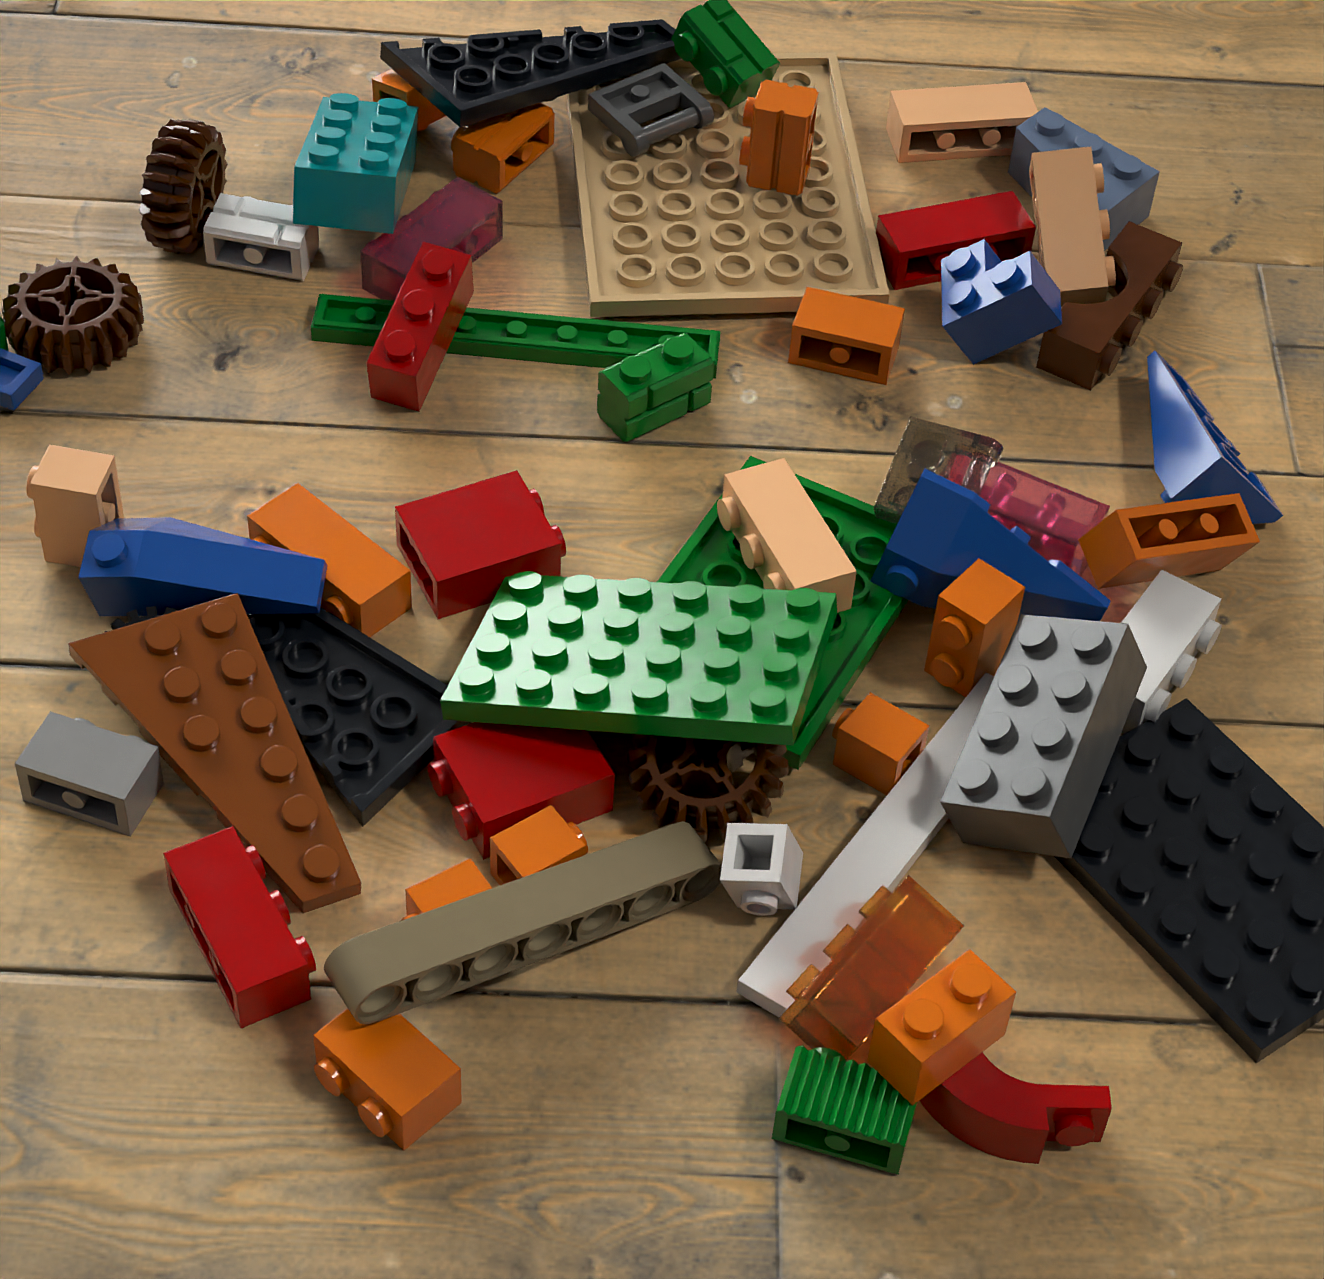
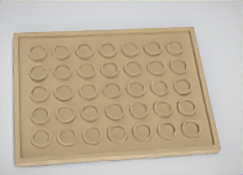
(690, 234)

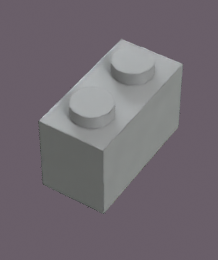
(90, 773)

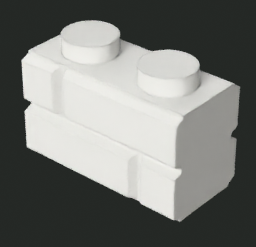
(259, 238)

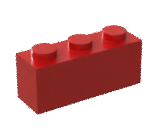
(919, 238)
(420, 326)
(240, 926)

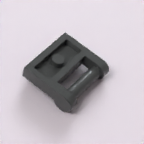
(647, 97)

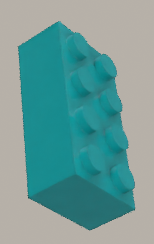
(356, 164)

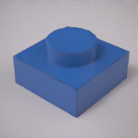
(17, 378)

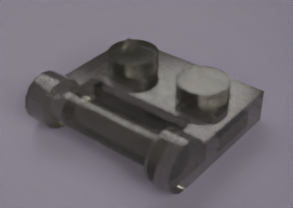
(935, 449)

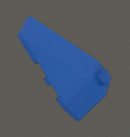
(1192, 452)
(950, 529)
(185, 564)

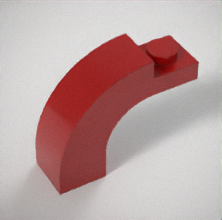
(1016, 1116)

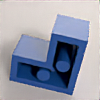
(994, 301)

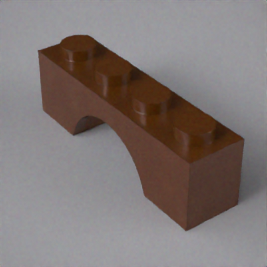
(1095, 333)

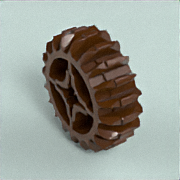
(182, 184)
(73, 315)
(671, 792)

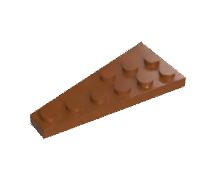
(221, 724)

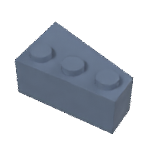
(1127, 180)

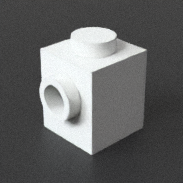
(761, 867)

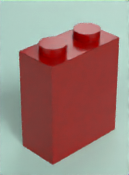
(475, 537)
(513, 771)

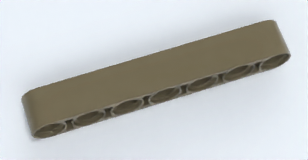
(521, 922)

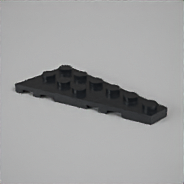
(521, 68)
(354, 705)

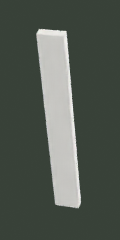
(874, 857)

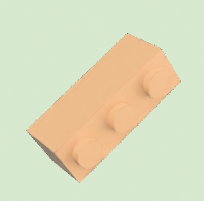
(957, 121)
(1070, 223)
(784, 532)

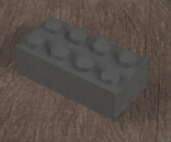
(1045, 735)

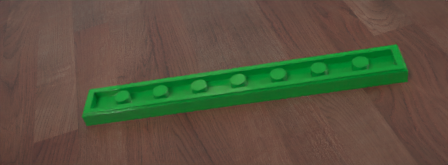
(510, 333)

